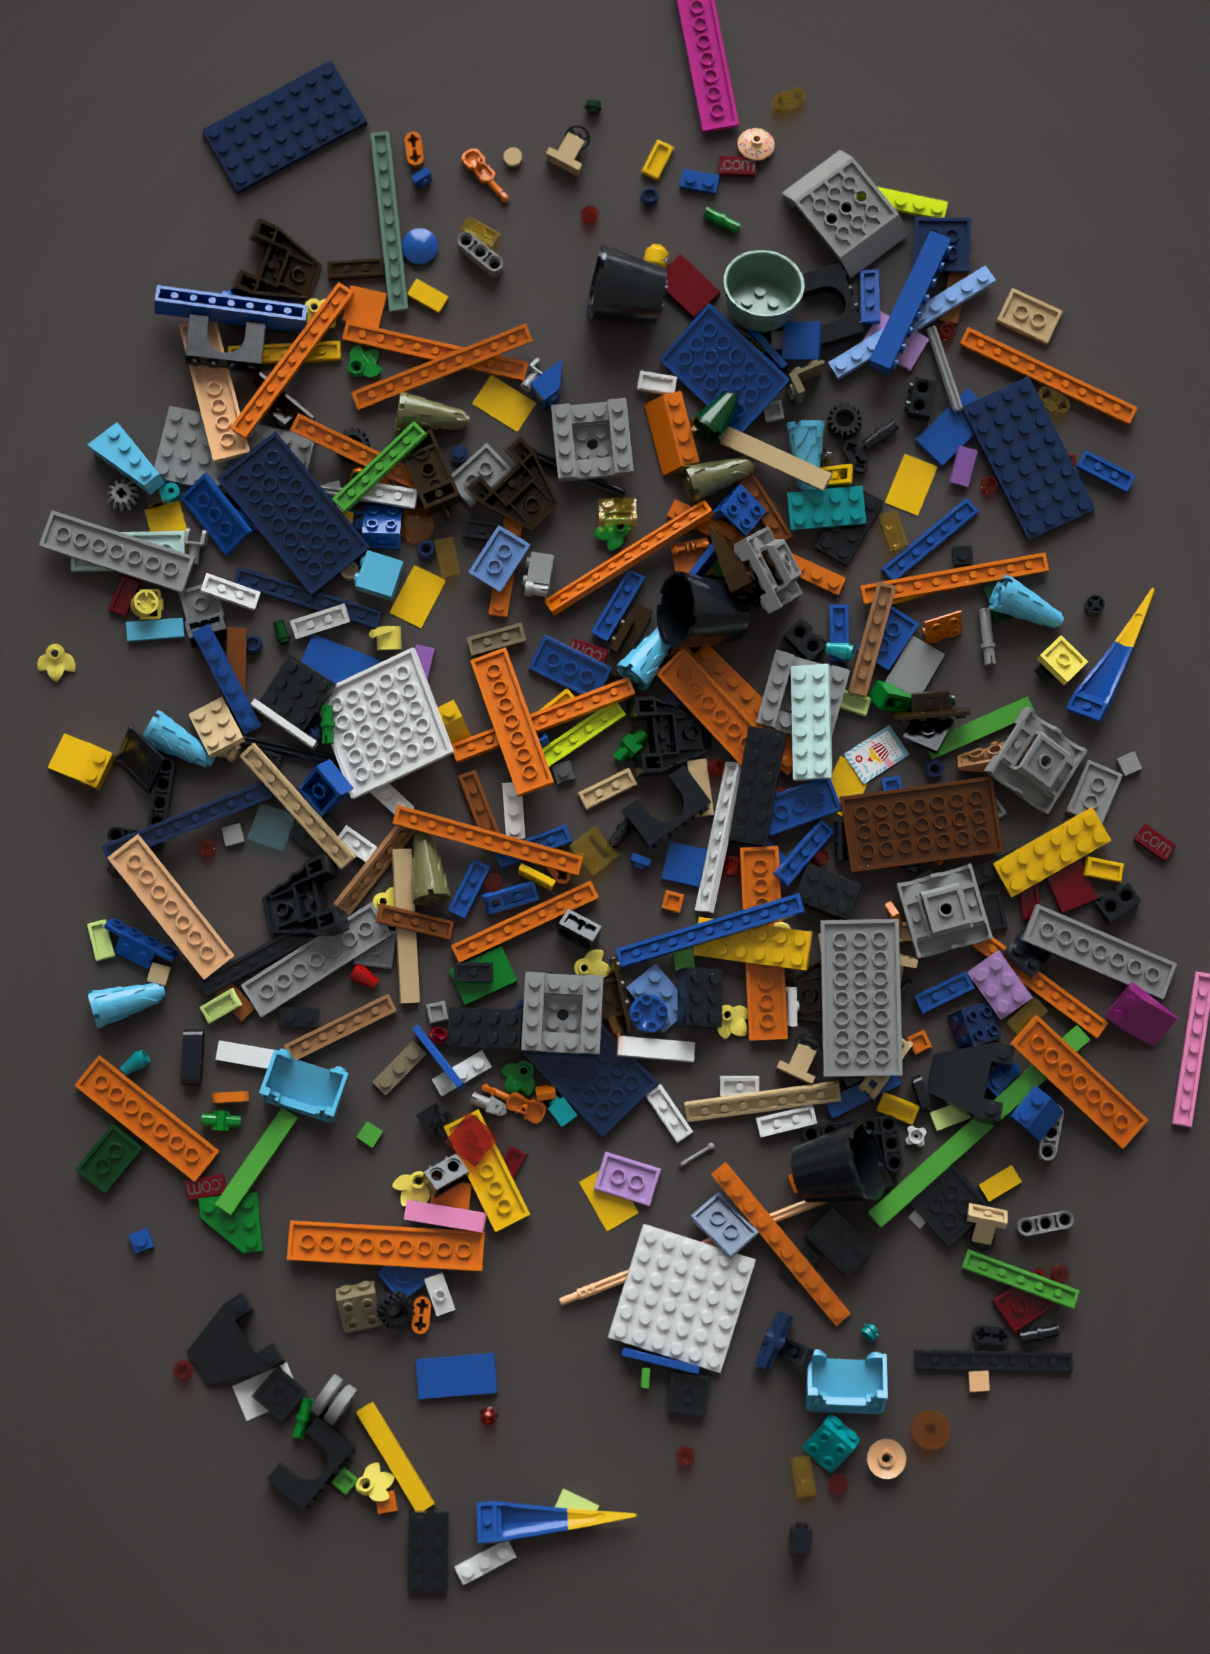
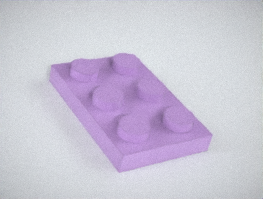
(999, 984)

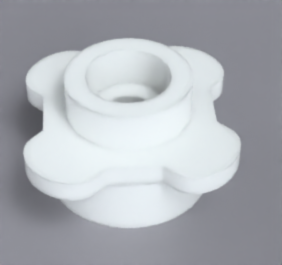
(912, 1140)

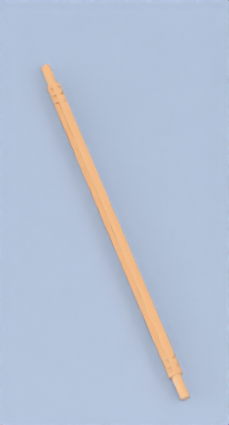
(594, 1288)

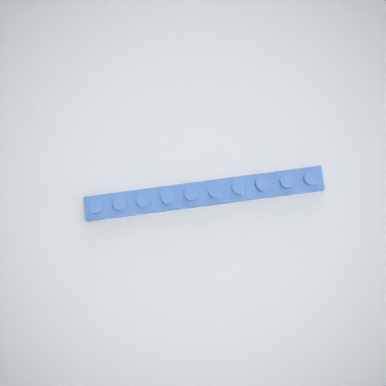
(933, 310)

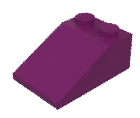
(1140, 1015)

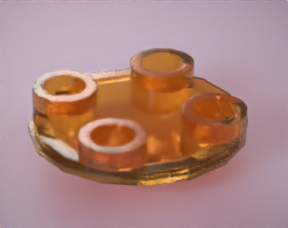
(416, 525)

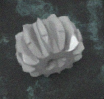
(118, 490)

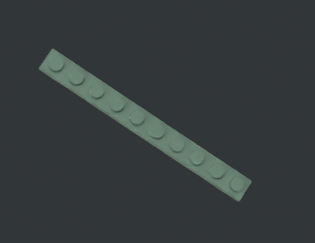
(389, 222)

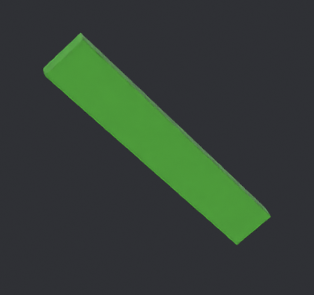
(379, 467)
(982, 727)
(256, 1161)
(1020, 1279)

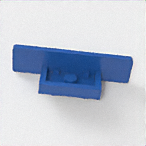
(138, 946)

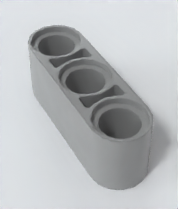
(477, 246)
(1052, 1143)
(1054, 1223)

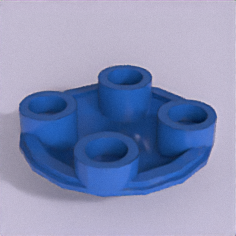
(419, 246)
(648, 1013)

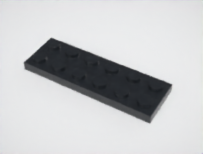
(758, 786)

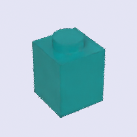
(562, 1111)

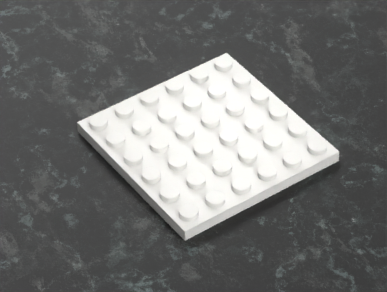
(386, 723)
(681, 1298)

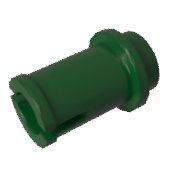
(281, 632)

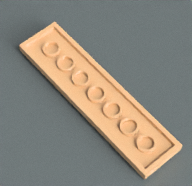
(217, 402)
(170, 906)

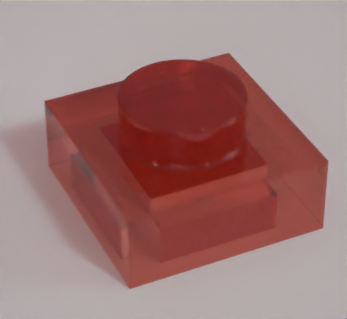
(731, 866)

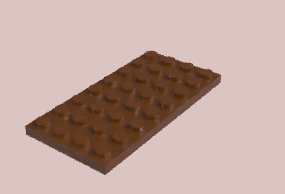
(921, 824)

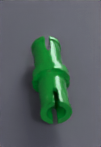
(721, 220)
(327, 725)
(303, 1418)

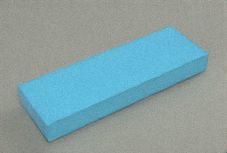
(155, 629)

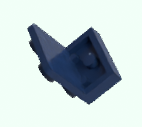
(974, 1025)

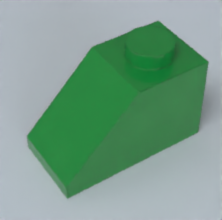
(890, 697)

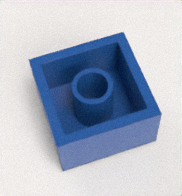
(325, 788)

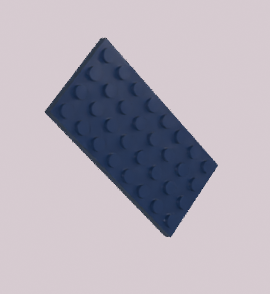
(284, 126)
(1028, 458)
(293, 513)
(596, 1085)

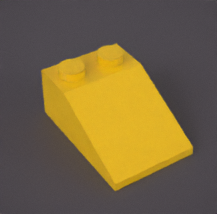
(82, 761)

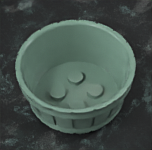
(762, 289)

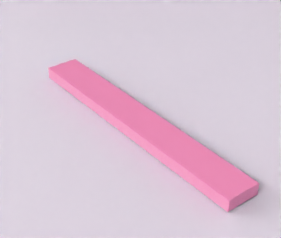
(1192, 1051)

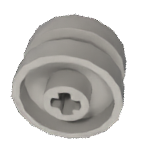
(336, 1401)

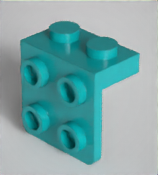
(831, 1443)

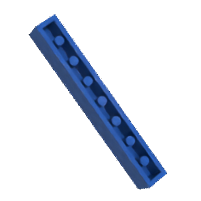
(910, 302)
(230, 308)

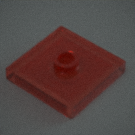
(472, 1139)

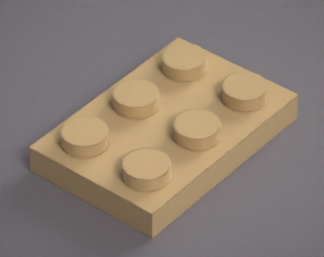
(216, 727)

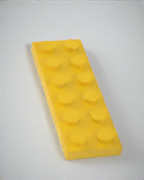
(1051, 852)
(761, 946)
(494, 1184)

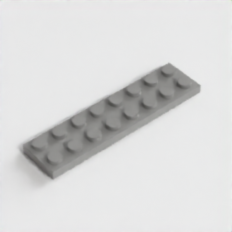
(117, 551)
(1099, 951)
(314, 961)

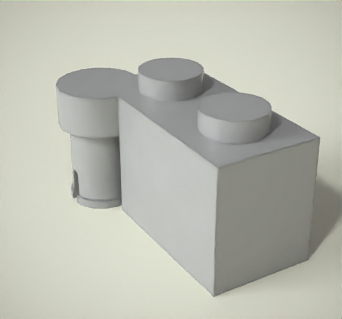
(539, 574)

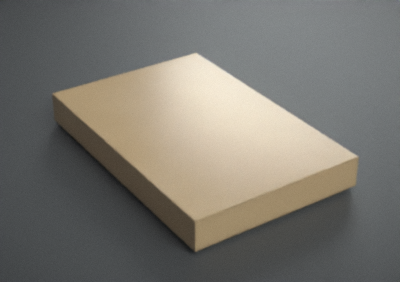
(1029, 316)

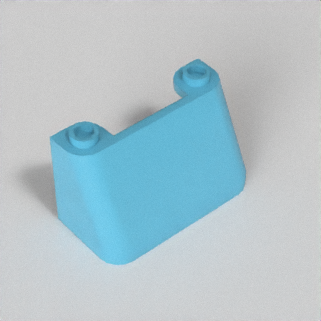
(303, 1087)
(847, 1384)

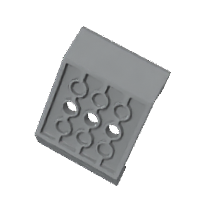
(856, 236)

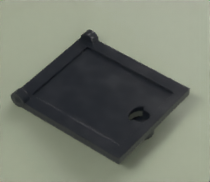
(137, 757)

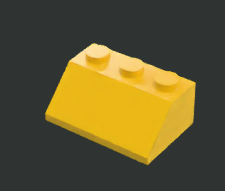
(453, 722)

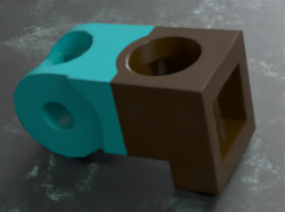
(168, 494)

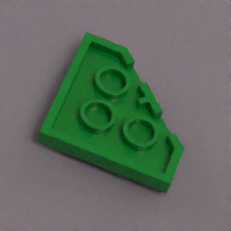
(241, 1228)

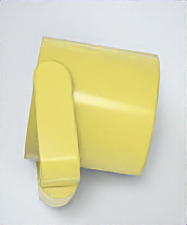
(146, 602)
(387, 637)

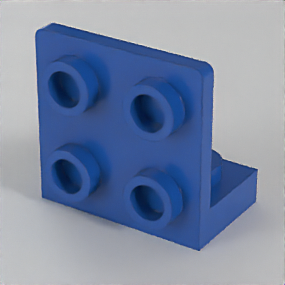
(740, 510)
(382, 526)

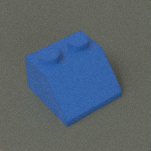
(547, 386)
(1036, 1113)

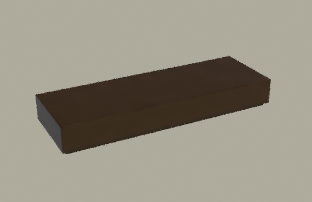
(355, 269)

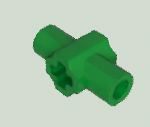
(630, 745)
(221, 1120)

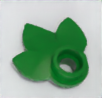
(365, 360)
(612, 535)
(516, 1079)

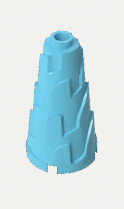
(806, 444)
(1024, 604)
(644, 660)
(176, 741)
(120, 1002)

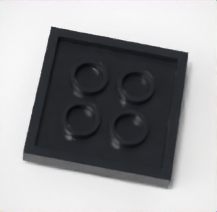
(297, 693)
(946, 1203)

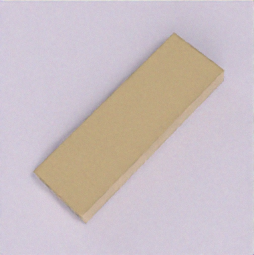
(699, 771)
(607, 789)

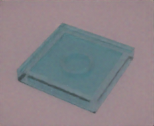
(271, 827)

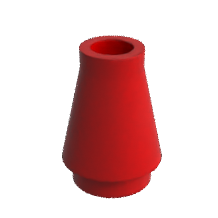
(363, 976)

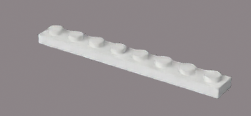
(718, 839)

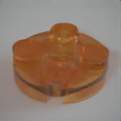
(935, 1439)

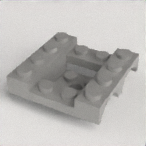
(613, 451)
(783, 562)
(776, 704)
(1030, 780)
(962, 927)
(541, 1026)

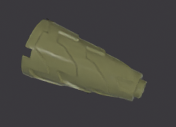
(428, 414)
(713, 476)
(428, 877)

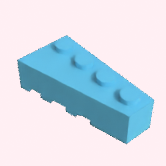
(122, 454)

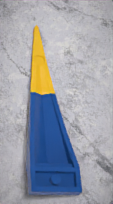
(1099, 688)
(512, 1521)

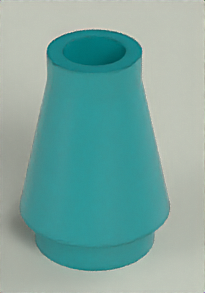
(840, 650)
(136, 1062)

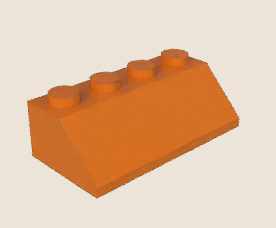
(671, 433)

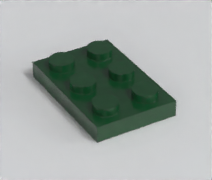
(109, 1158)

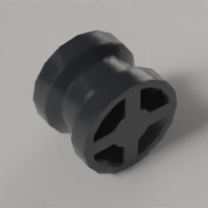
(1096, 602)

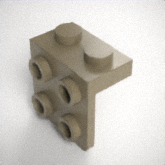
(795, 388)
(358, 1306)

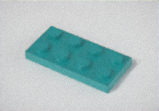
(826, 509)

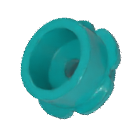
(869, 1332)

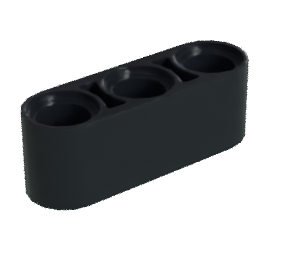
(192, 1057)

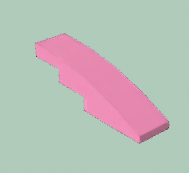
(445, 1216)

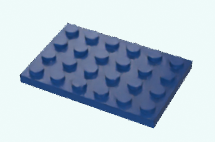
(719, 359)

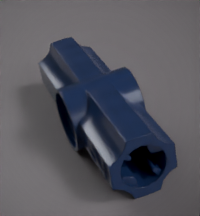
(773, 1340)

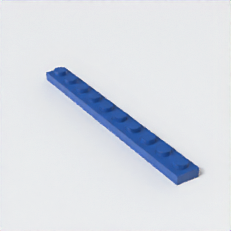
(710, 930)

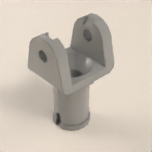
(534, 373)
(194, 547)
(491, 1105)

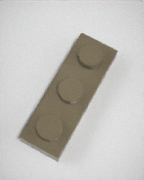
(496, 639)
(399, 1068)

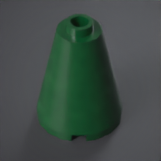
(715, 418)

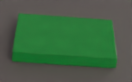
(502, 977)

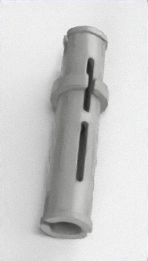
(987, 637)

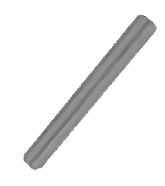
(944, 369)

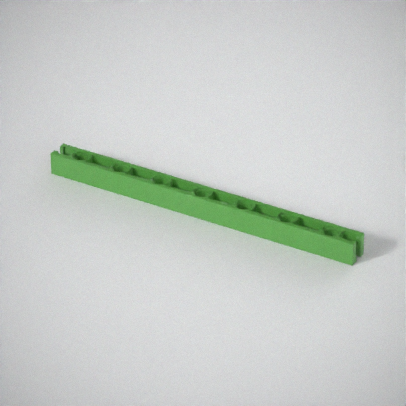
(962, 1140)

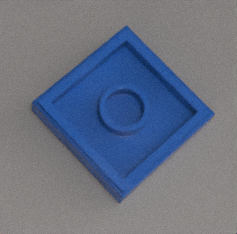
(801, 340)
(684, 864)

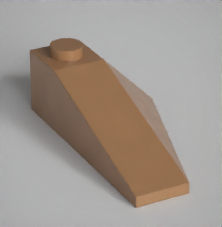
(978, 759)

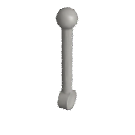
(710, 1146)

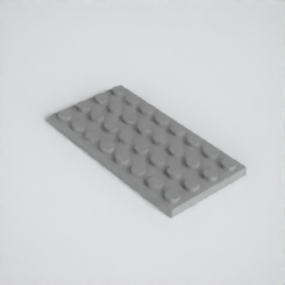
(186, 452)
(861, 998)

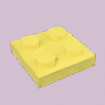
(1062, 660)

